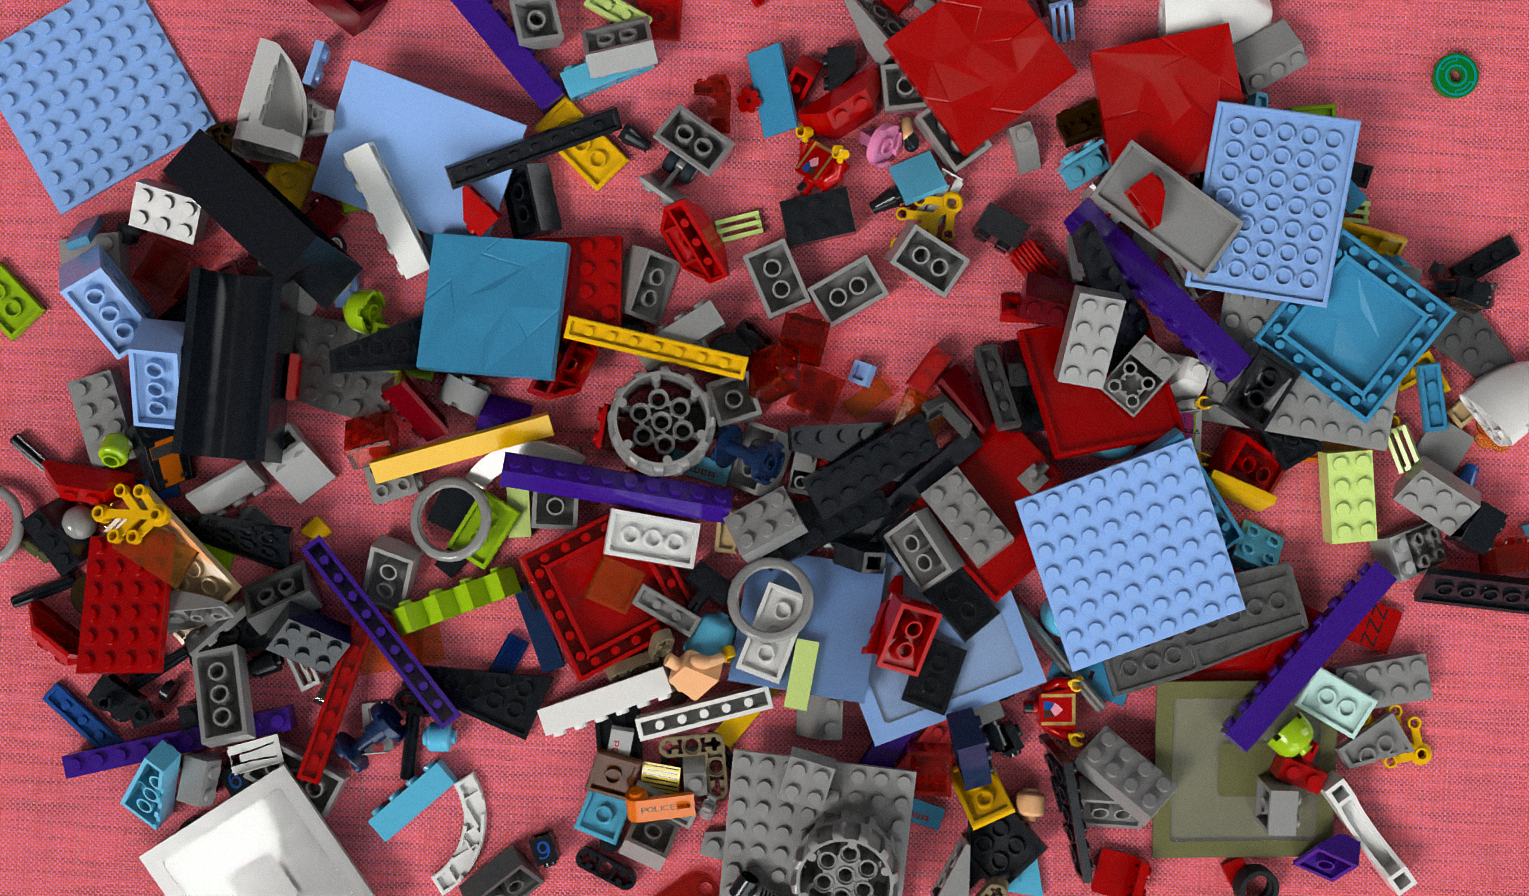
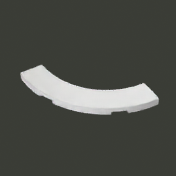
(492, 464)
(472, 835)

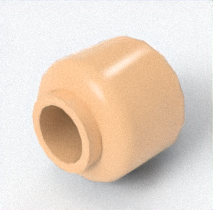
(1030, 804)

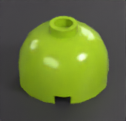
(363, 310)
(1293, 737)

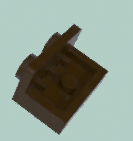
(1079, 123)

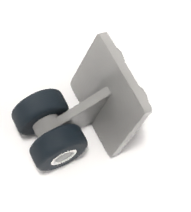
(675, 165)

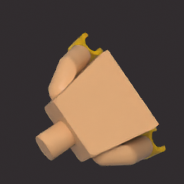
(697, 672)

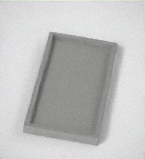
(1192, 224)

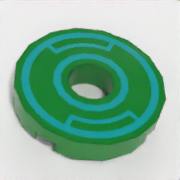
(1464, 67)

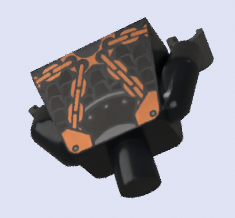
(1462, 291)

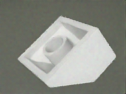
(1189, 378)

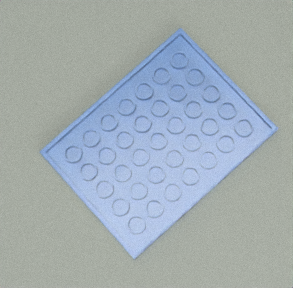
(416, 137)
(1290, 188)

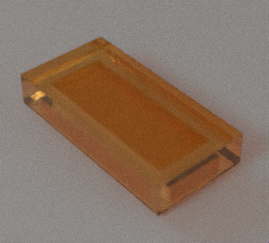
(868, 398)

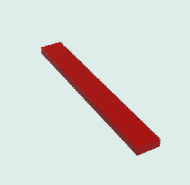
(334, 706)

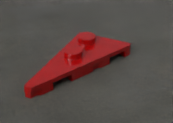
(896, 587)

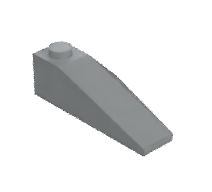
(874, 27)

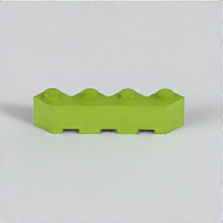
(461, 599)

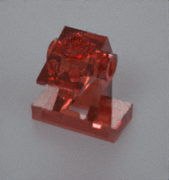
(720, 90)

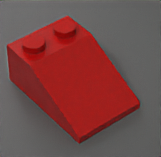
(1246, 461)
(907, 634)

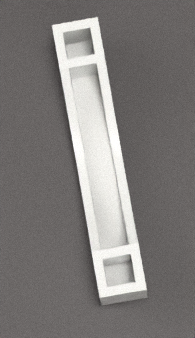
(1358, 824)

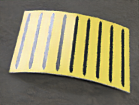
(661, 777)

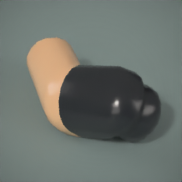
(909, 136)

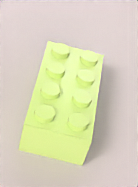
(1347, 496)

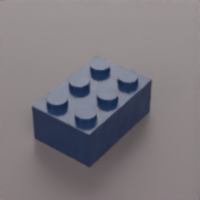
(970, 748)

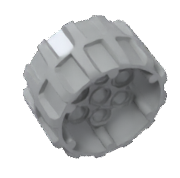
(697, 398)
(852, 833)

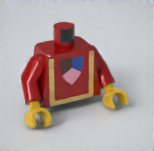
(818, 164)
(1057, 708)

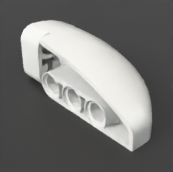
(1187, 15)
(271, 109)
(1501, 402)

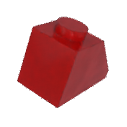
(803, 78)
(1148, 199)
(478, 211)

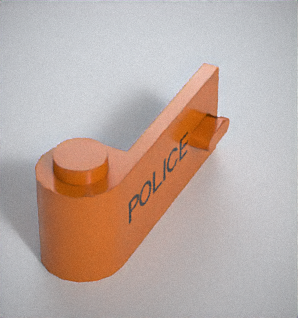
(645, 809)

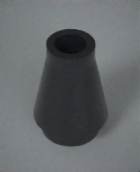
(634, 137)
(886, 200)

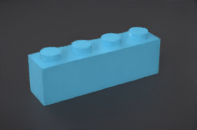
(580, 85)
(413, 800)

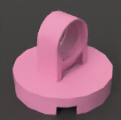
(881, 143)

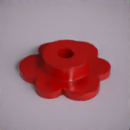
(743, 100)

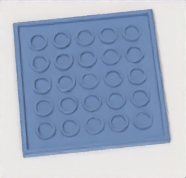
(840, 622)

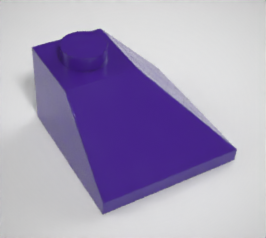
(501, 411)
(1331, 857)

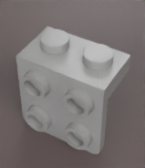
(394, 488)

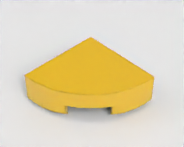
(316, 528)

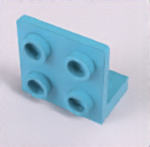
(1083, 166)
(1257, 548)

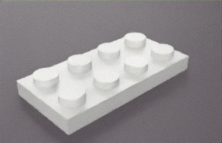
(651, 538)
(776, 611)

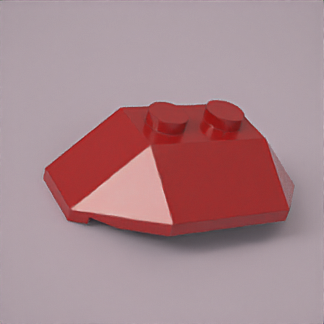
(845, 106)
(694, 240)
(572, 370)
(87, 483)
(54, 633)

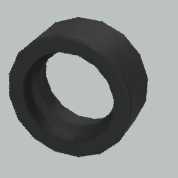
(1251, 871)

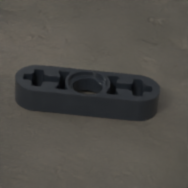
(607, 877)

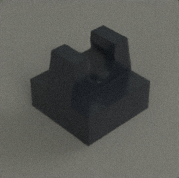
(130, 233)

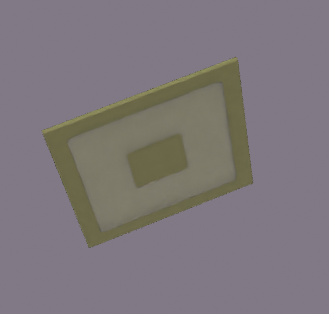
(1218, 782)

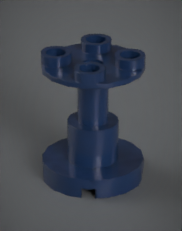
(764, 460)
(384, 724)

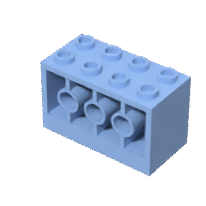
(104, 298)
(155, 372)

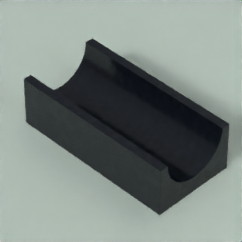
(262, 218)
(235, 366)

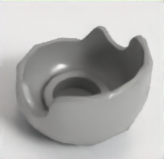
(79, 522)

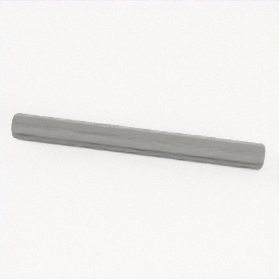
(1059, 658)

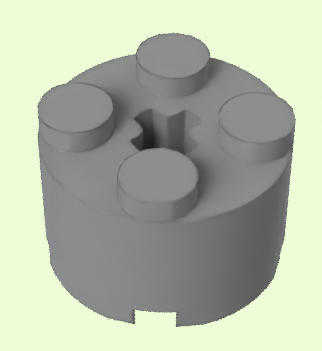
(464, 393)

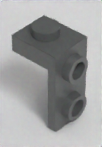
(944, 406)

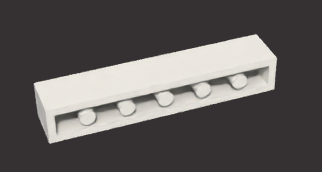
(388, 209)
(606, 700)
(703, 712)

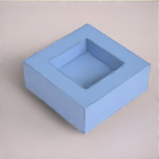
(862, 373)

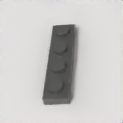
(996, 387)

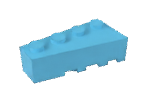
(154, 786)

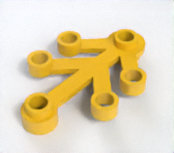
(930, 219)
(156, 515)
(1416, 743)

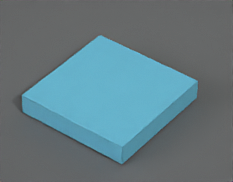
(917, 178)
(602, 817)

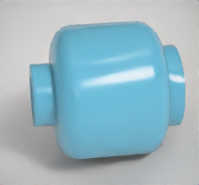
(437, 739)

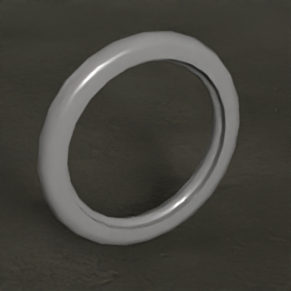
(485, 524)
(18, 528)
(767, 636)

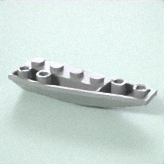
(193, 610)

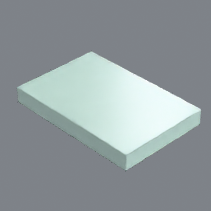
(1335, 702)

